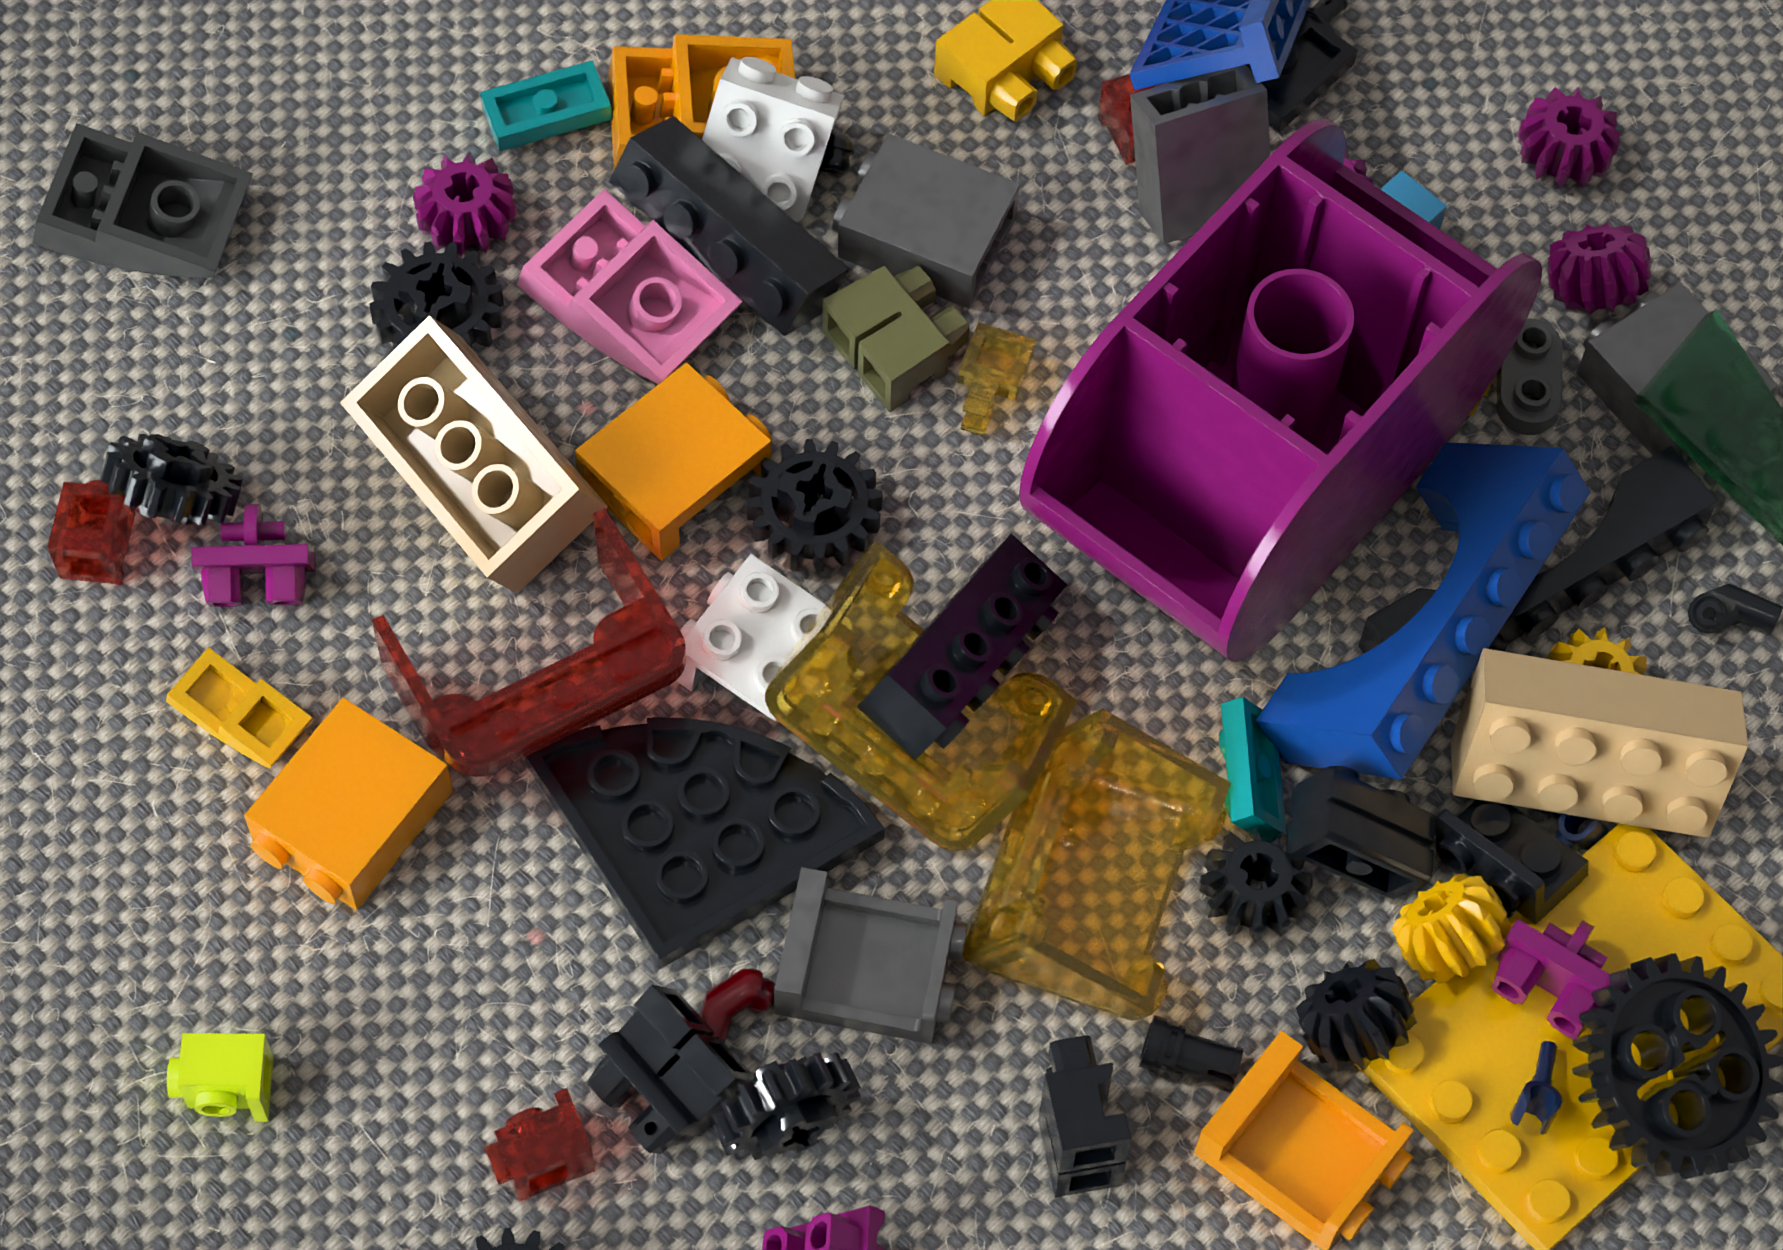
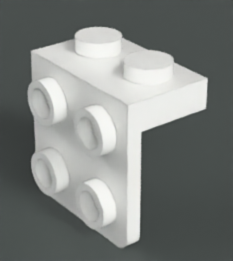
(773, 129)
(747, 631)

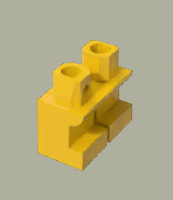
(1001, 53)

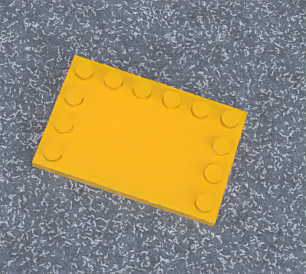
(1480, 1050)

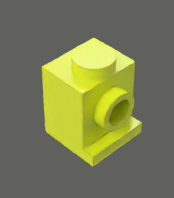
(223, 1074)

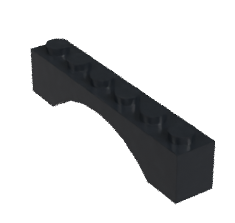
(1650, 513)

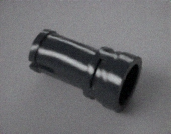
(1174, 1049)

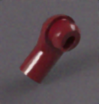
(733, 995)

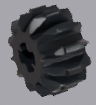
(1230, 879)
(1356, 1015)

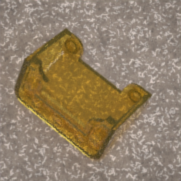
(945, 793)
(1094, 867)

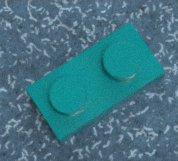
(546, 105)
(1252, 769)

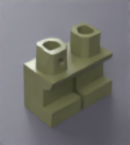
(888, 336)

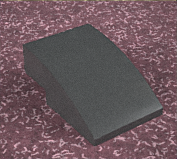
(140, 205)

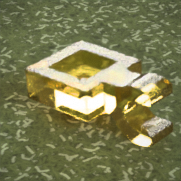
(992, 368)

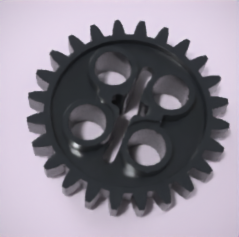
(1712, 1120)

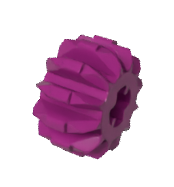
(1568, 137)
(465, 204)
(1599, 267)

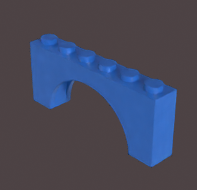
(1388, 701)

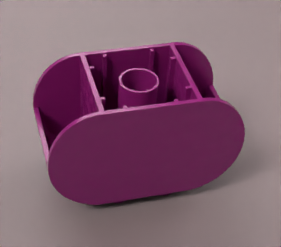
(1272, 394)

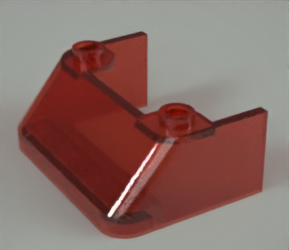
(631, 658)

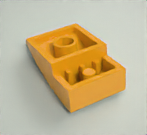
(679, 80)

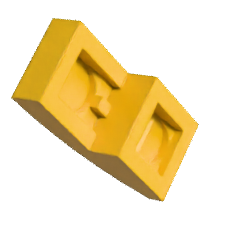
(238, 710)

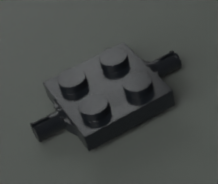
(1312, 65)

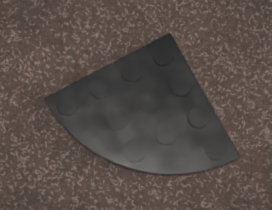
(697, 822)

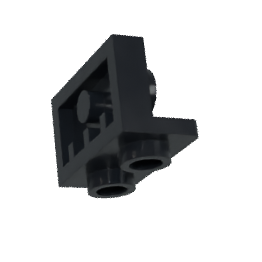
(1511, 854)

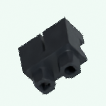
(673, 1064)
(1079, 1141)

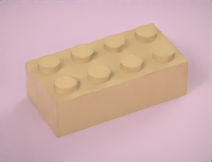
(473, 455)
(1597, 743)

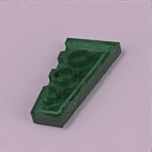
(1723, 418)

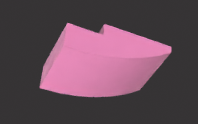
(628, 289)

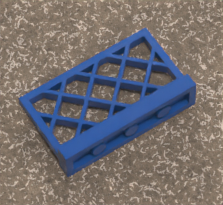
(1216, 36)

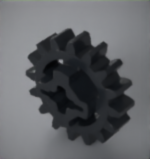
(433, 288)
(171, 479)
(792, 491)
(786, 1106)

